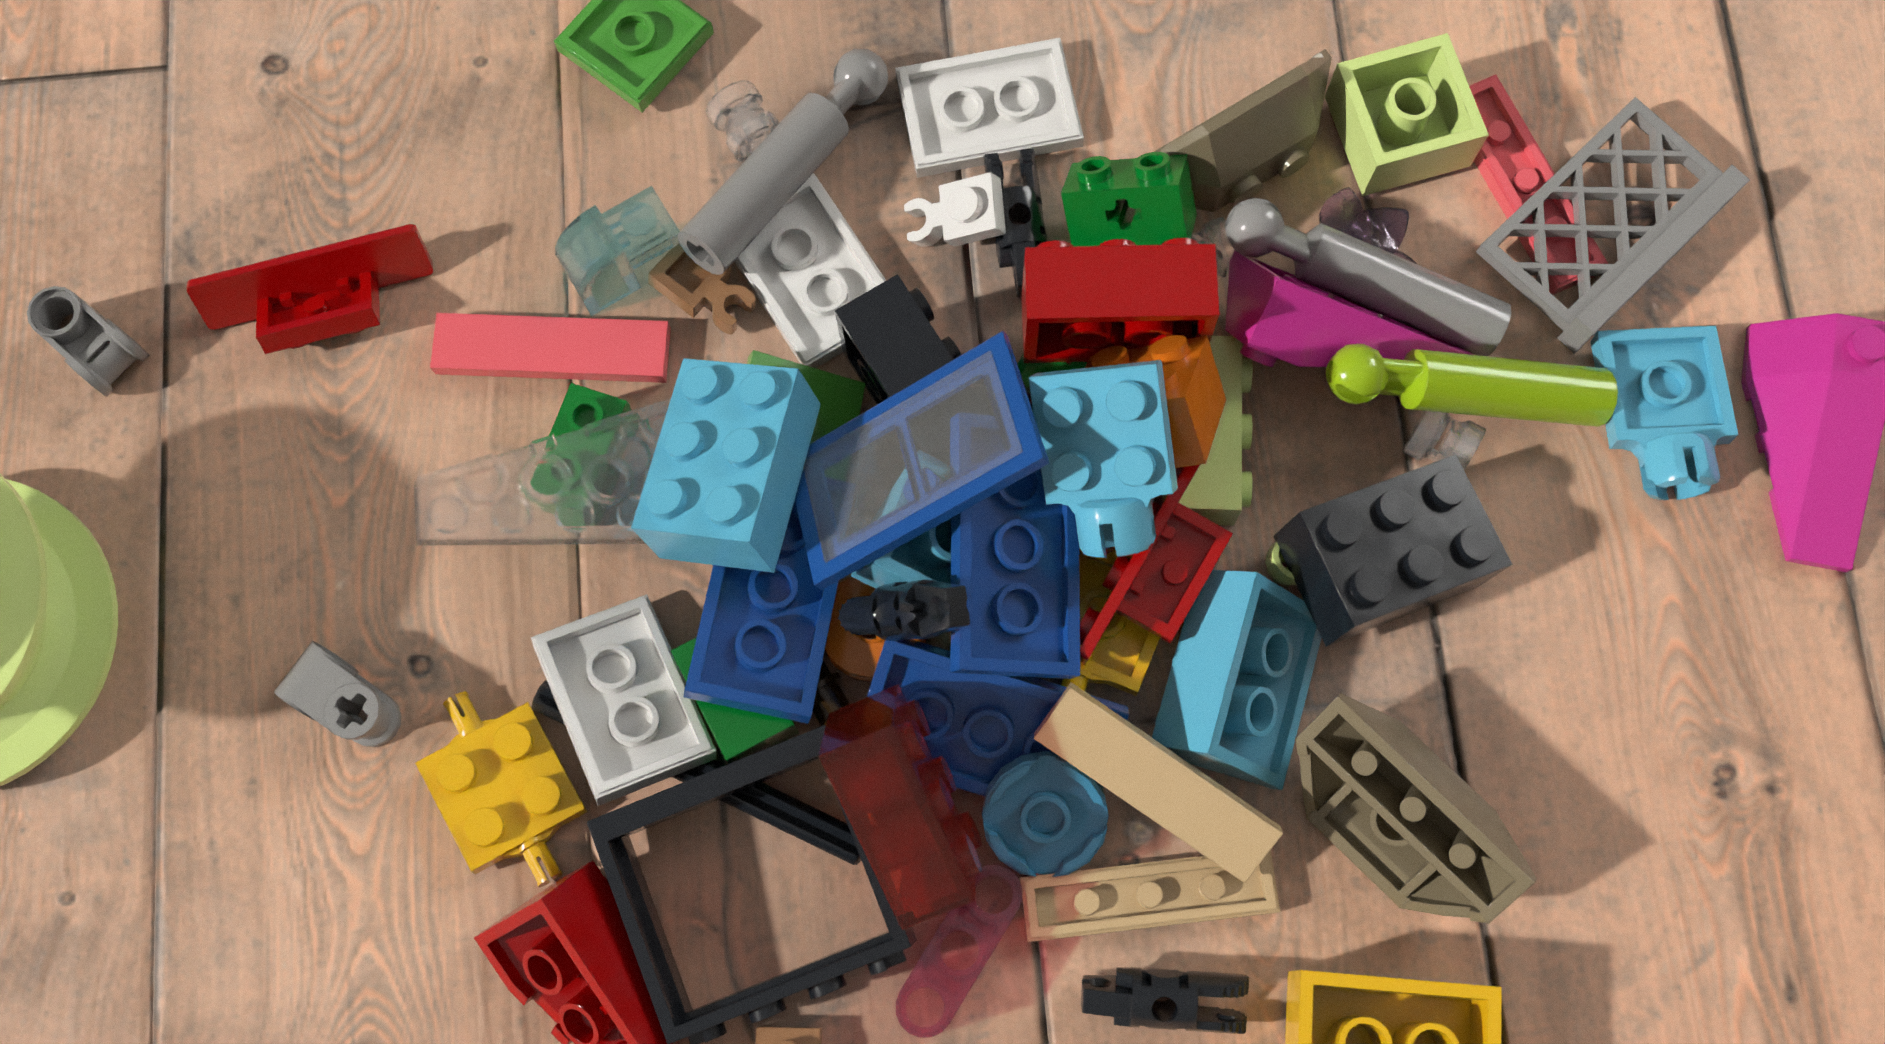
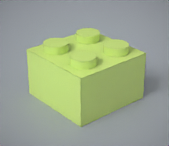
(1405, 114)

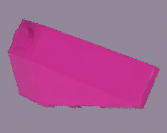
(1302, 325)
(1820, 426)

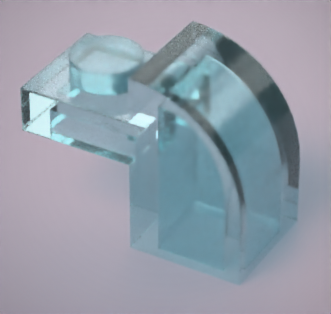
(606, 247)

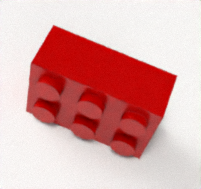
(1115, 296)

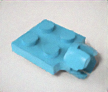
(1669, 404)
(1106, 450)

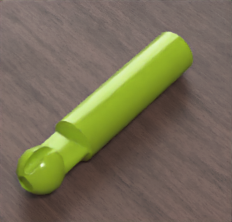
(1476, 385)

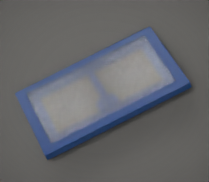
(917, 460)

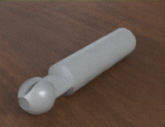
(781, 164)
(1373, 278)

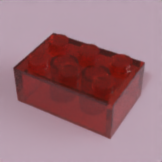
(902, 805)

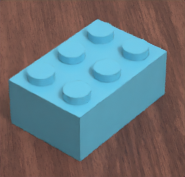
(727, 464)

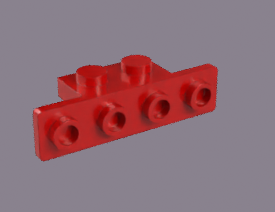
(314, 290)
(1164, 580)

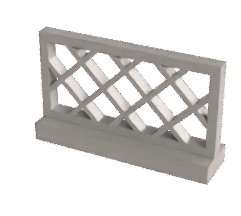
(1634, 264)

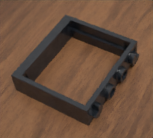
(650, 945)

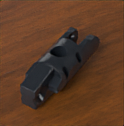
(1023, 205)
(907, 611)
(1134, 994)

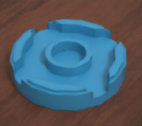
(1044, 815)

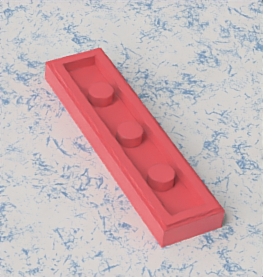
(1518, 169)
(551, 347)

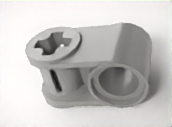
(89, 342)
(334, 694)

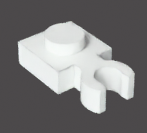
(966, 212)

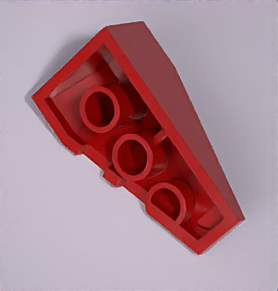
(575, 962)

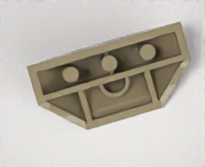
(1255, 137)
(1406, 816)

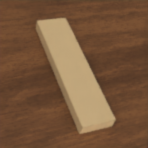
(1158, 782)
(1143, 897)

